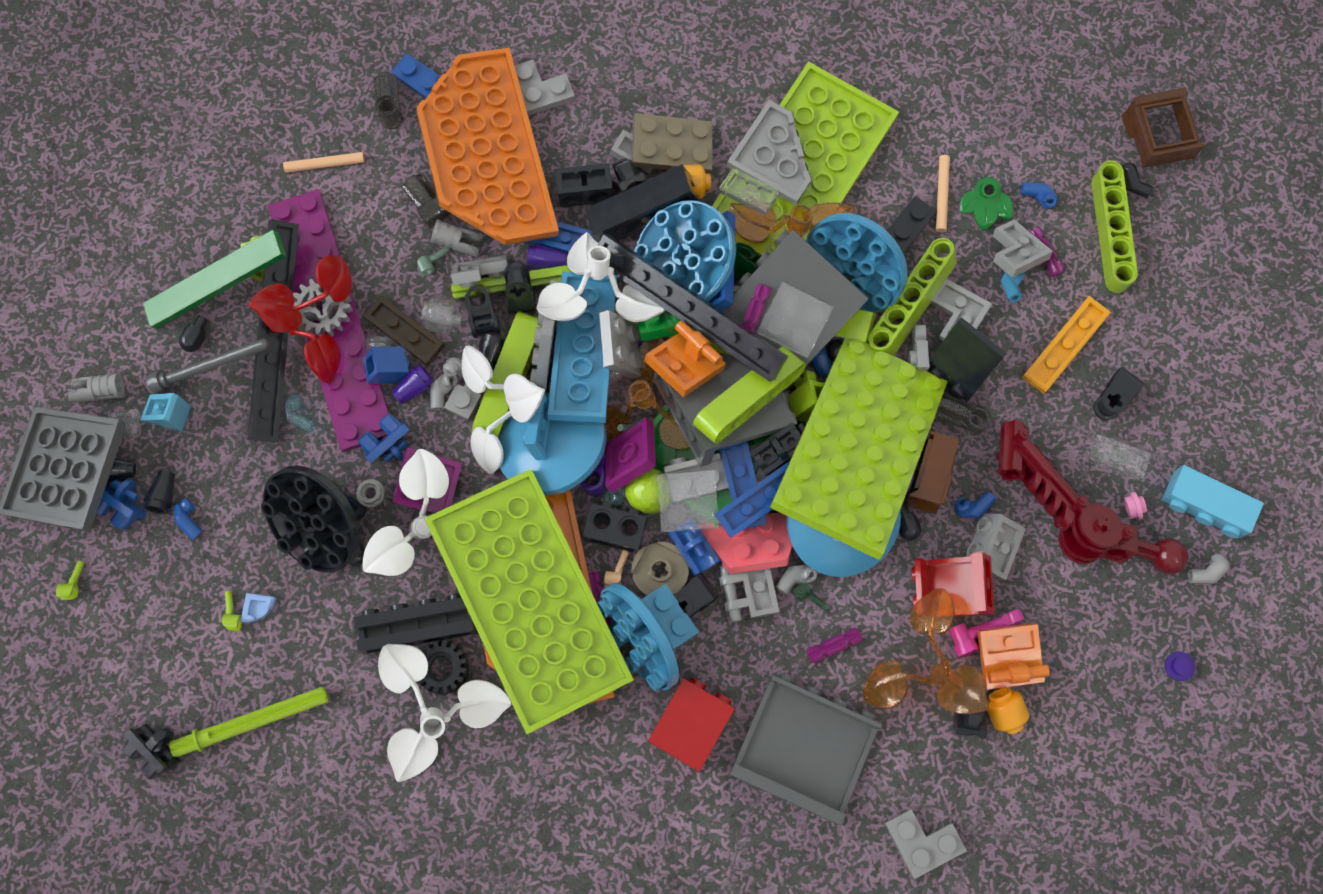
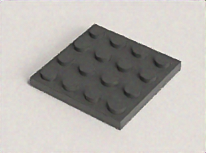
(62, 468)

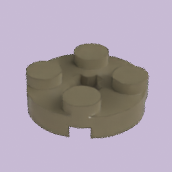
(653, 556)

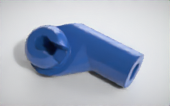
(822, 363)

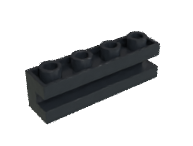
(635, 207)
(414, 624)

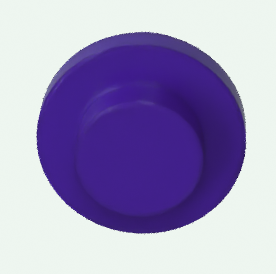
(1179, 666)

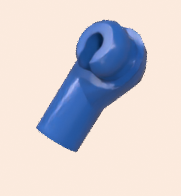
(1042, 192)
(974, 509)
(183, 519)

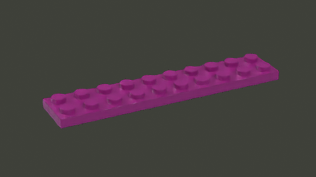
(350, 400)

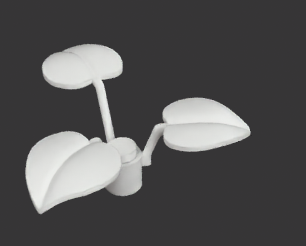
(585, 258)
(521, 397)
(388, 549)
(413, 751)

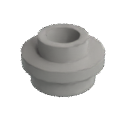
(367, 485)

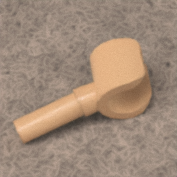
(615, 577)

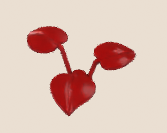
(278, 312)

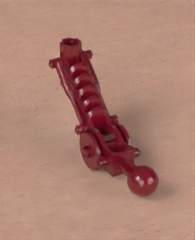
(1085, 528)

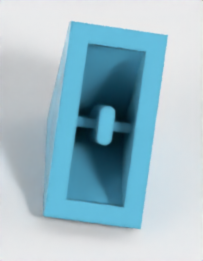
(166, 411)

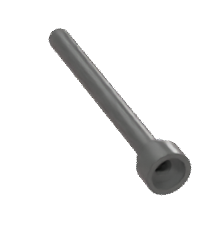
(162, 381)

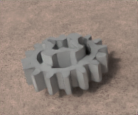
(332, 315)

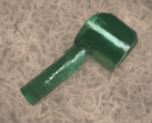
(803, 590)

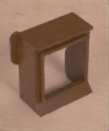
(1138, 127)
(934, 473)

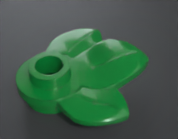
(987, 207)

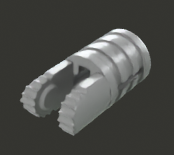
(450, 235)
(96, 388)

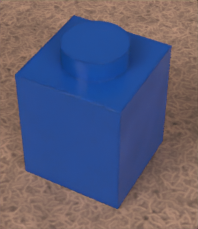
(385, 365)

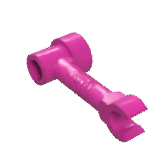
(965, 638)

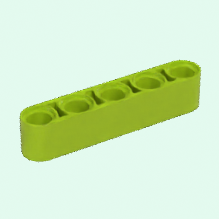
(1119, 216)
(917, 287)
(514, 359)
(745, 399)

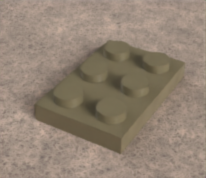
(670, 142)

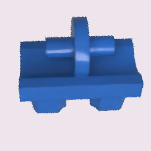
(374, 447)
(126, 510)
(694, 550)

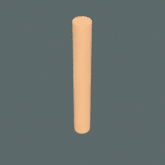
(323, 162)
(942, 195)

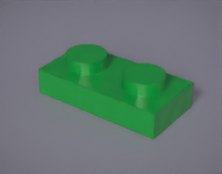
(658, 326)

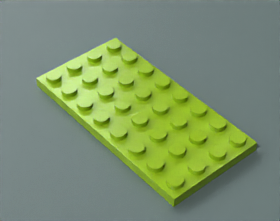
(838, 138)
(860, 447)
(528, 600)

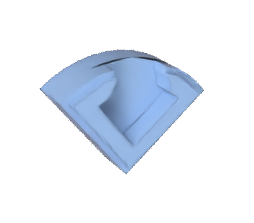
(256, 607)

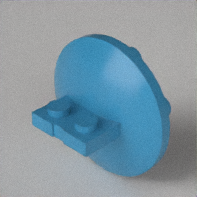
(691, 246)
(864, 256)
(555, 450)
(831, 555)
(652, 628)

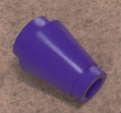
(544, 257)
(413, 384)

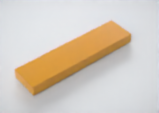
(1066, 345)

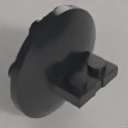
(312, 514)

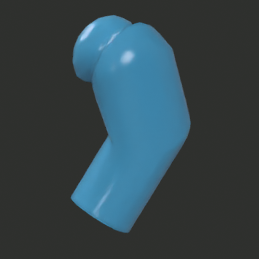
(1011, 285)

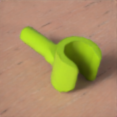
(69, 590)
(231, 620)

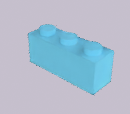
(1212, 502)

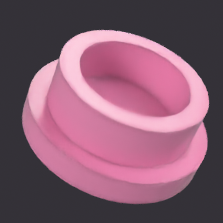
(1135, 506)

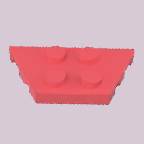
(753, 547)

